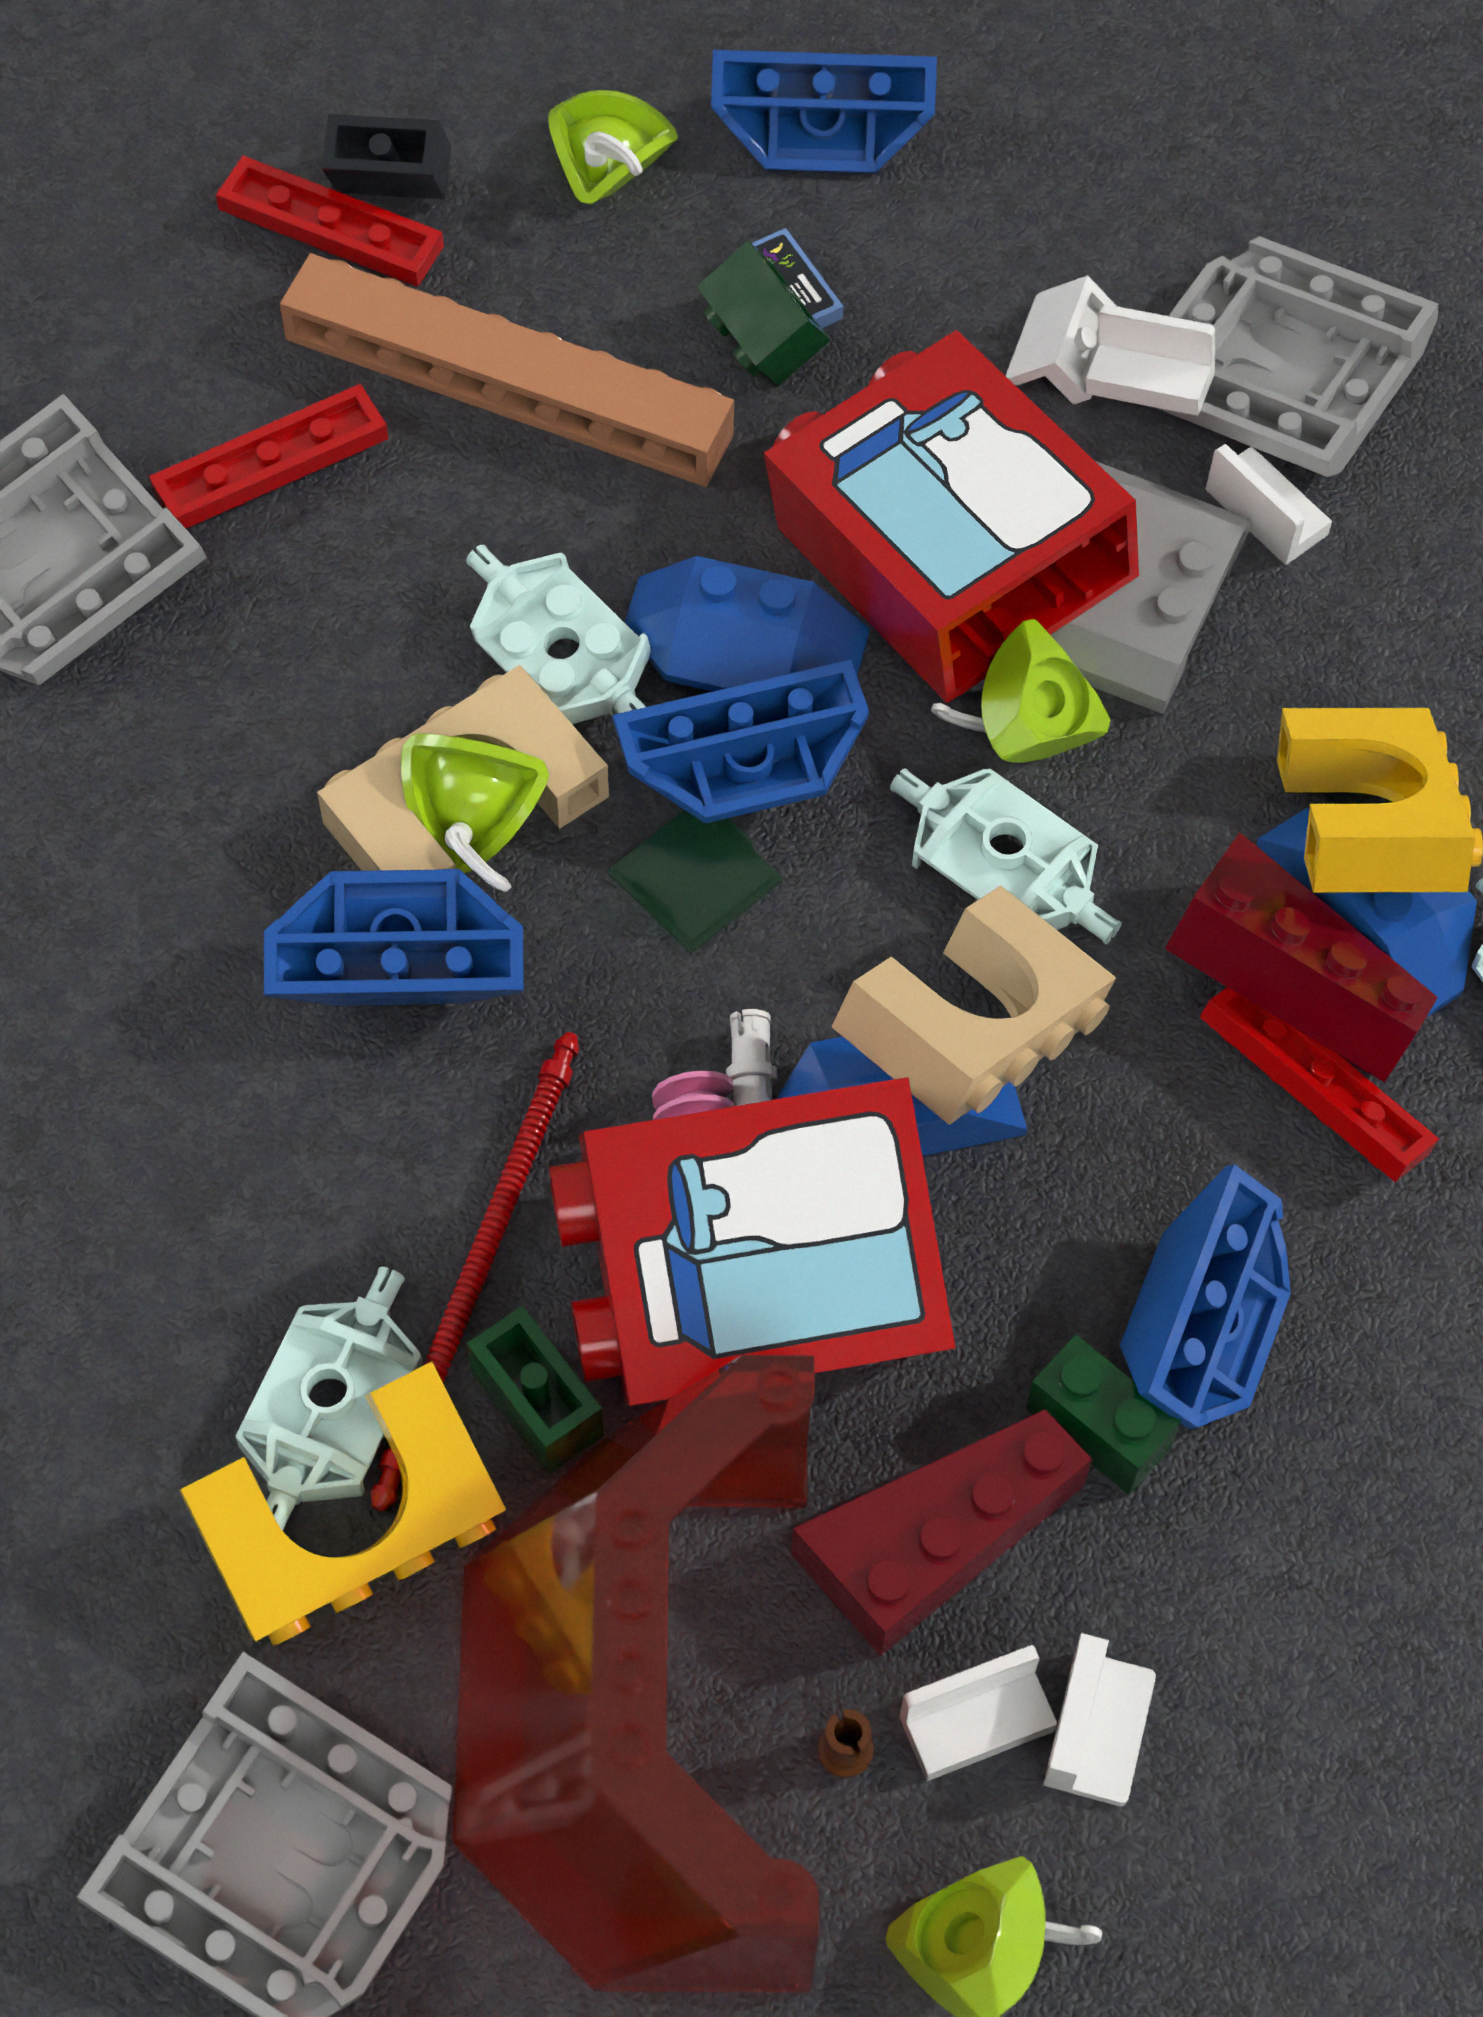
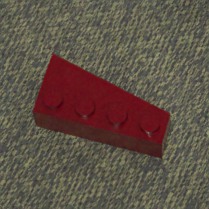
(1300, 960)
(931, 1532)

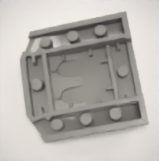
(1302, 352)
(75, 543)
(1143, 632)
(277, 1851)

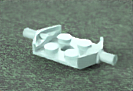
(545, 602)
(1047, 875)
(326, 1450)

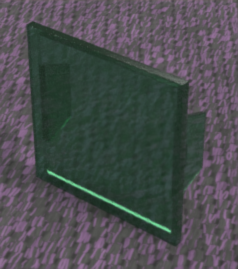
(695, 877)

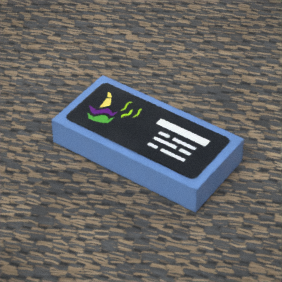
(801, 276)

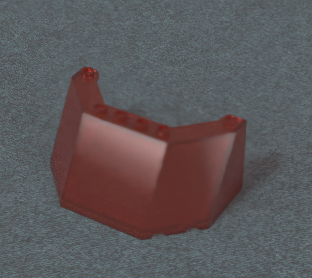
(567, 1706)

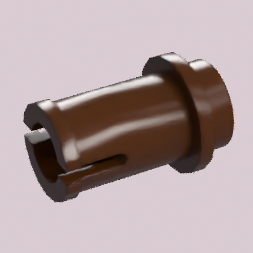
(841, 1759)

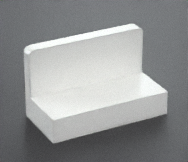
(1061, 338)
(1152, 360)
(1279, 511)
(977, 1713)
(1100, 1725)

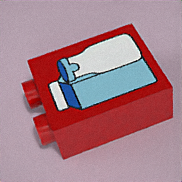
(951, 511)
(755, 1238)

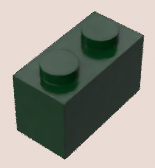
(762, 315)
(535, 1389)
(1103, 1413)

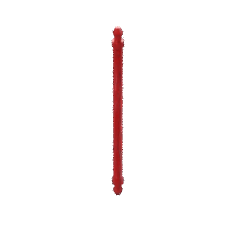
(553, 1078)

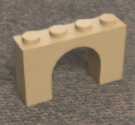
(368, 804)
(965, 1058)

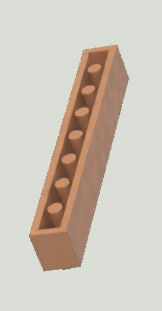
(508, 369)

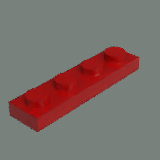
(330, 220)
(269, 457)
(1323, 1084)

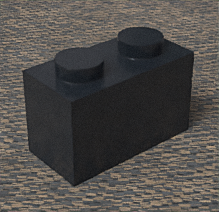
(386, 156)

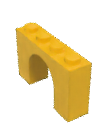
(1391, 753)
(441, 1499)

